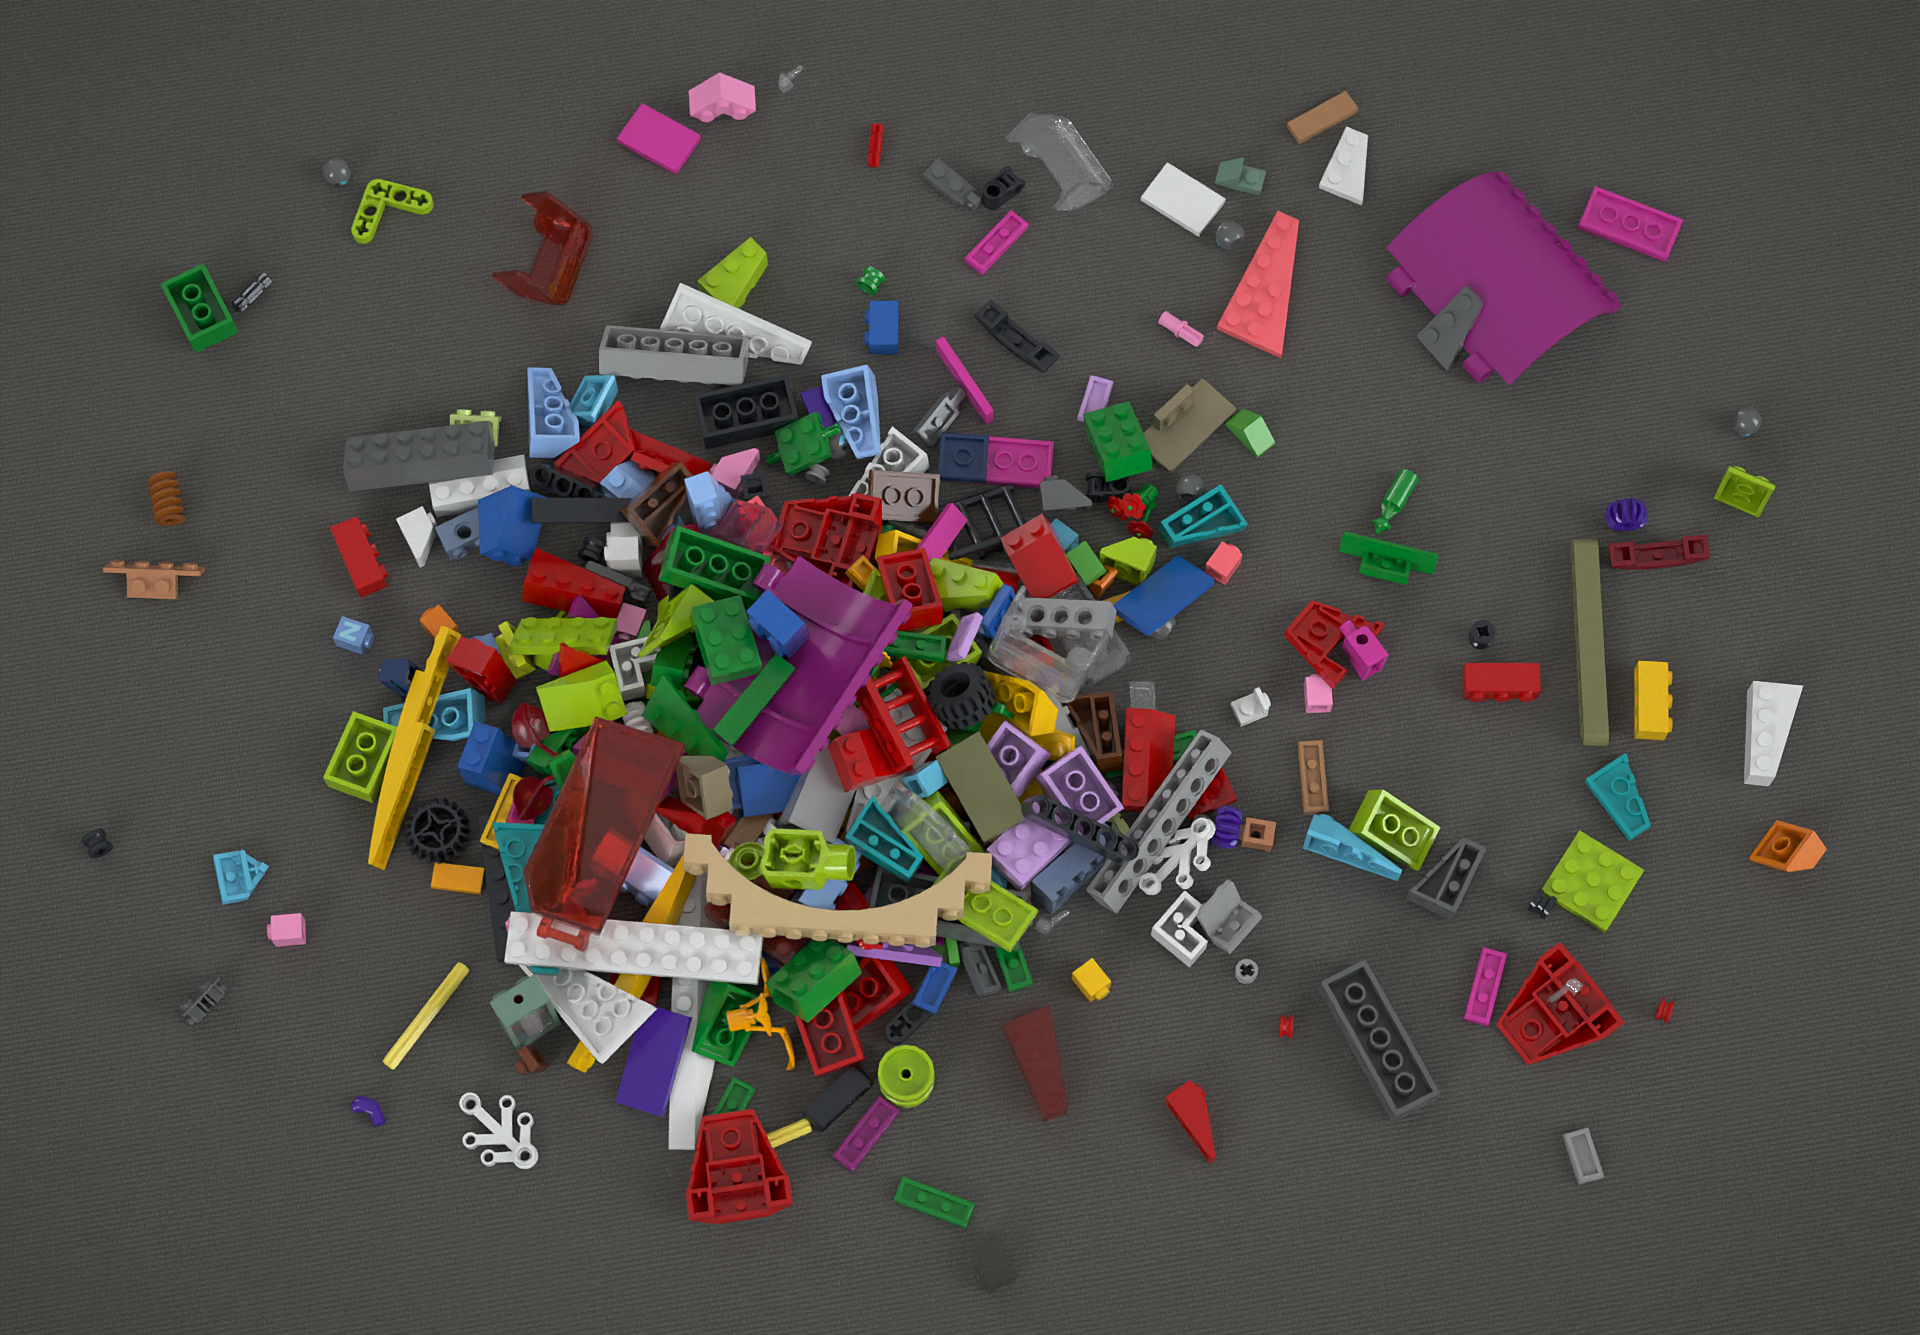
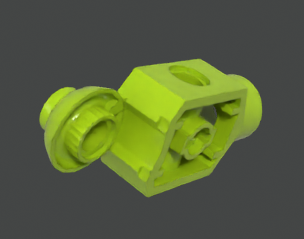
(795, 859)

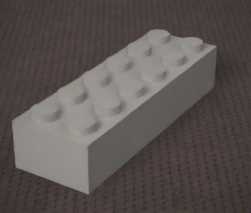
(673, 355)

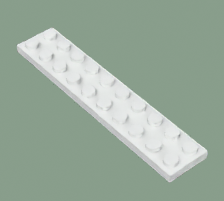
(640, 950)

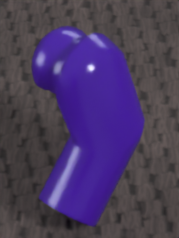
(369, 1106)

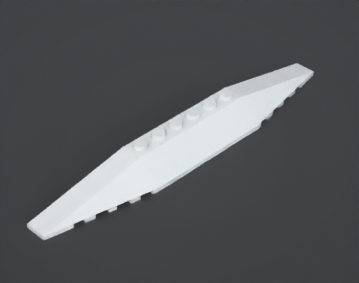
(694, 1070)

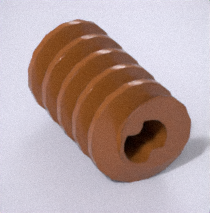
(165, 499)

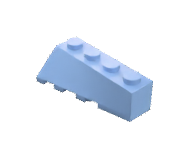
(707, 501)

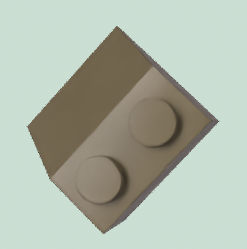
(704, 785)

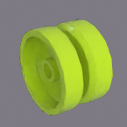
(891, 1079)

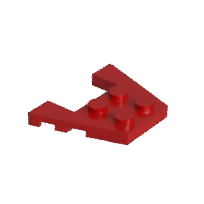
(1318, 633)

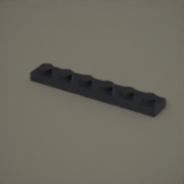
(498, 892)

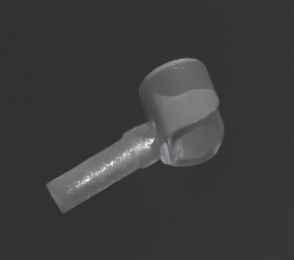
(785, 82)
(1044, 925)
(1572, 986)

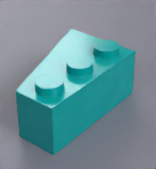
(1203, 519)
(883, 842)

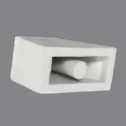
(418, 532)

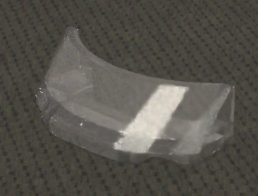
(925, 827)

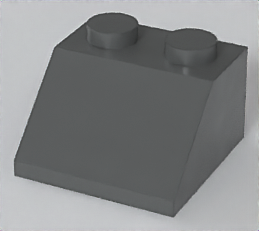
(1061, 498)

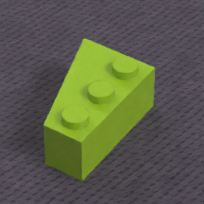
(736, 274)
(964, 585)

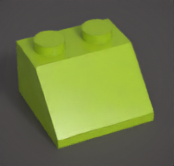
(1131, 558)

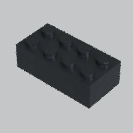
(745, 411)

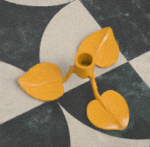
(744, 1017)

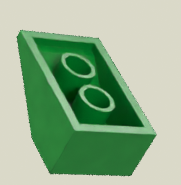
(713, 1033)

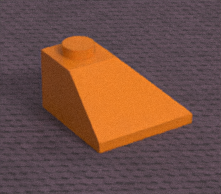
(1789, 848)

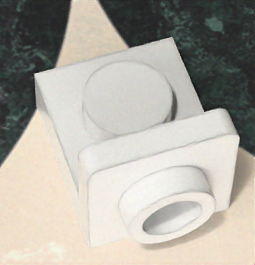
(1251, 707)

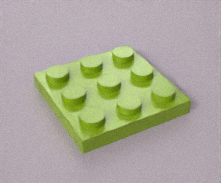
(1592, 881)

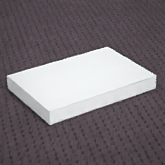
(1183, 199)

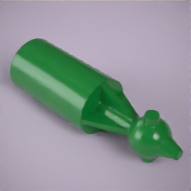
(1395, 498)

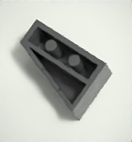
(1447, 882)

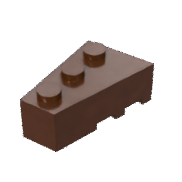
(658, 503)
(1098, 726)

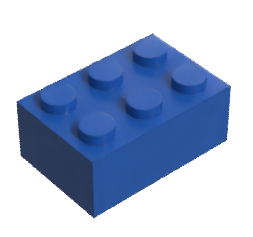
(778, 624)

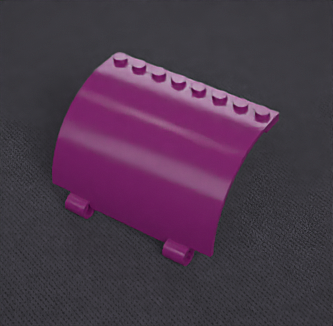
(1512, 261)
(843, 646)

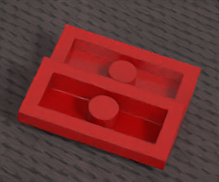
(1215, 795)

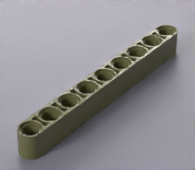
(1589, 642)

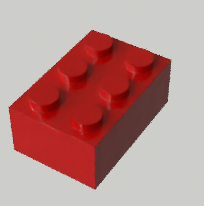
(832, 1038)

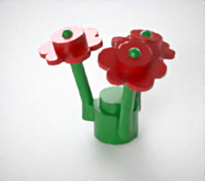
(1133, 505)

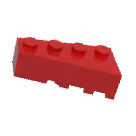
(557, 582)

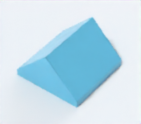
(593, 398)

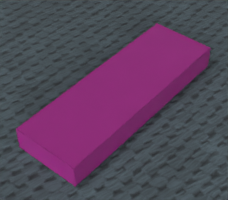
(866, 1133)

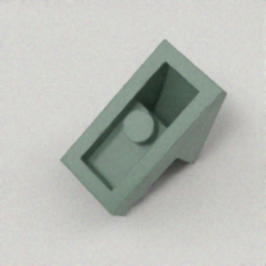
(1240, 177)

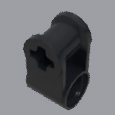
(1004, 185)
(1104, 488)

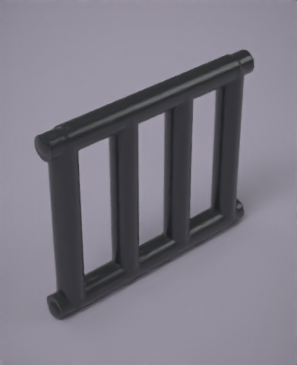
(983, 498)

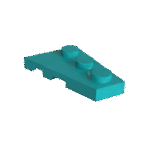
(1618, 794)

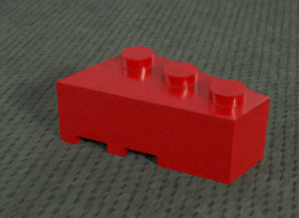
(482, 669)

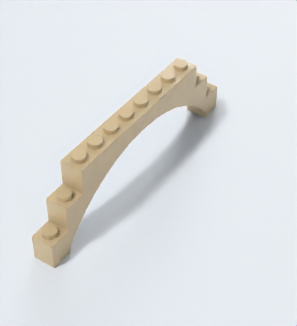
(899, 923)

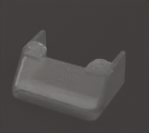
(1065, 157)
(1030, 661)

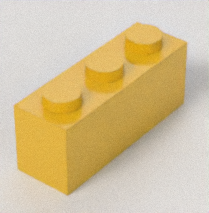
(1652, 700)

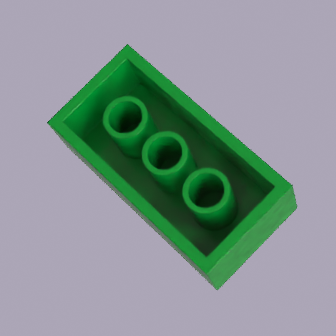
(711, 566)

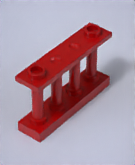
(883, 726)

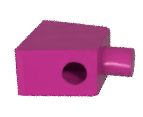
(1363, 650)

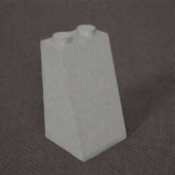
(818, 799)

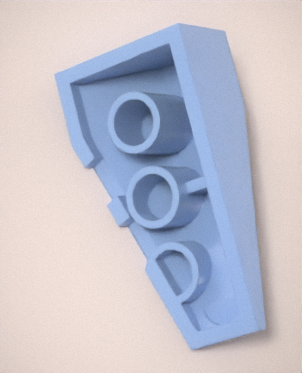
(855, 406)
(550, 419)
(627, 481)

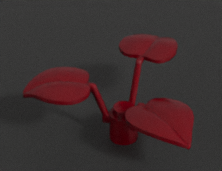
(529, 795)

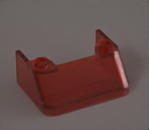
(559, 256)

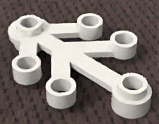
(1199, 834)
(502, 1134)

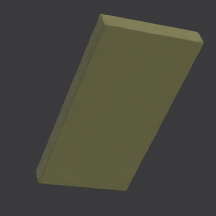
(981, 787)

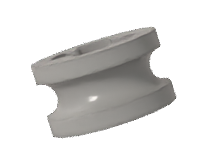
(817, 474)
(1247, 979)

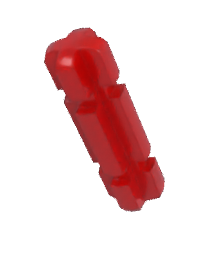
(875, 145)

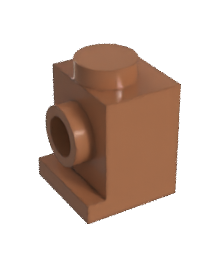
(1263, 828)

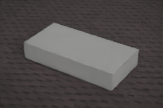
(1583, 1156)

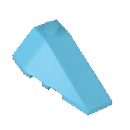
(452, 715)
(1337, 842)

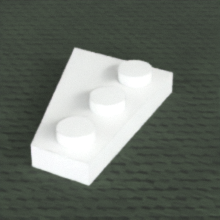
(1347, 167)

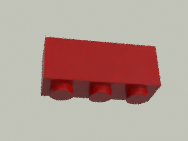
(360, 556)
(1501, 681)

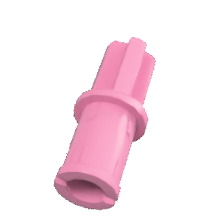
(1180, 329)

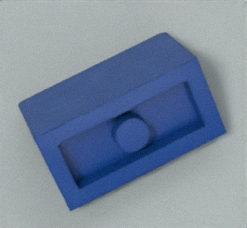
(993, 615)

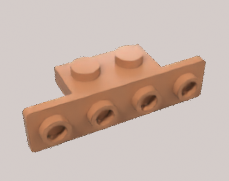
(153, 580)

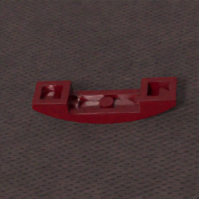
(1659, 554)

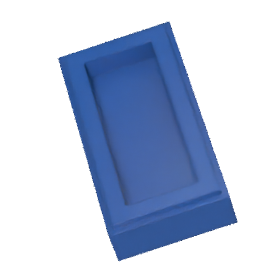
(934, 987)

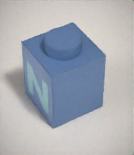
(353, 635)

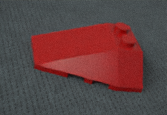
(830, 532)
(1549, 1029)
(735, 1171)

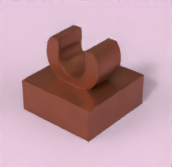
(531, 1060)

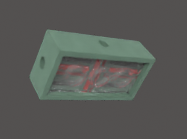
(525, 1012)

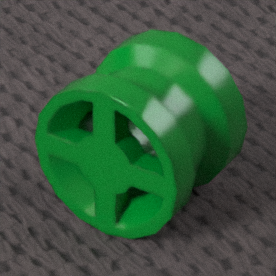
(870, 280)

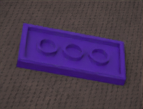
(654, 1061)

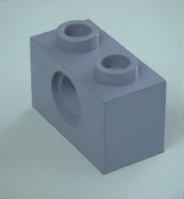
(450, 533)

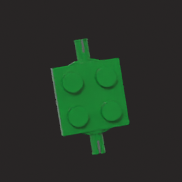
(803, 443)

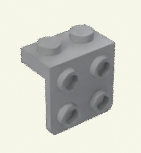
(1227, 918)

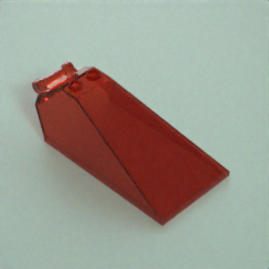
(597, 828)

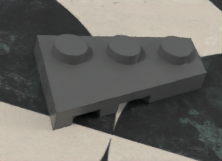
(1449, 328)

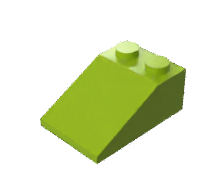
(1744, 490)
(674, 620)
(580, 697)
(944, 809)
(1394, 828)

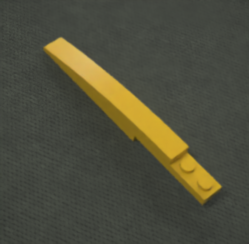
(410, 748)
(664, 910)

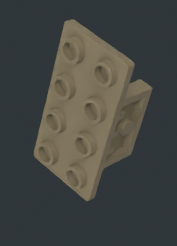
(1186, 423)

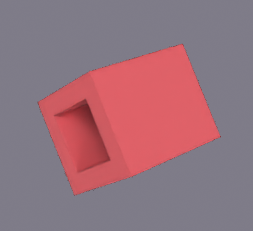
(1223, 562)

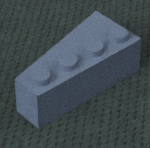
(1066, 875)

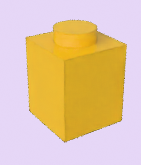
(1092, 980)

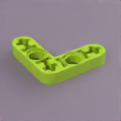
(379, 202)

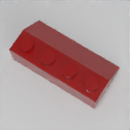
(1146, 755)

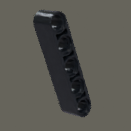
(1068, 829)

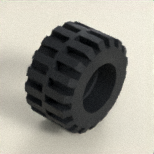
(961, 695)

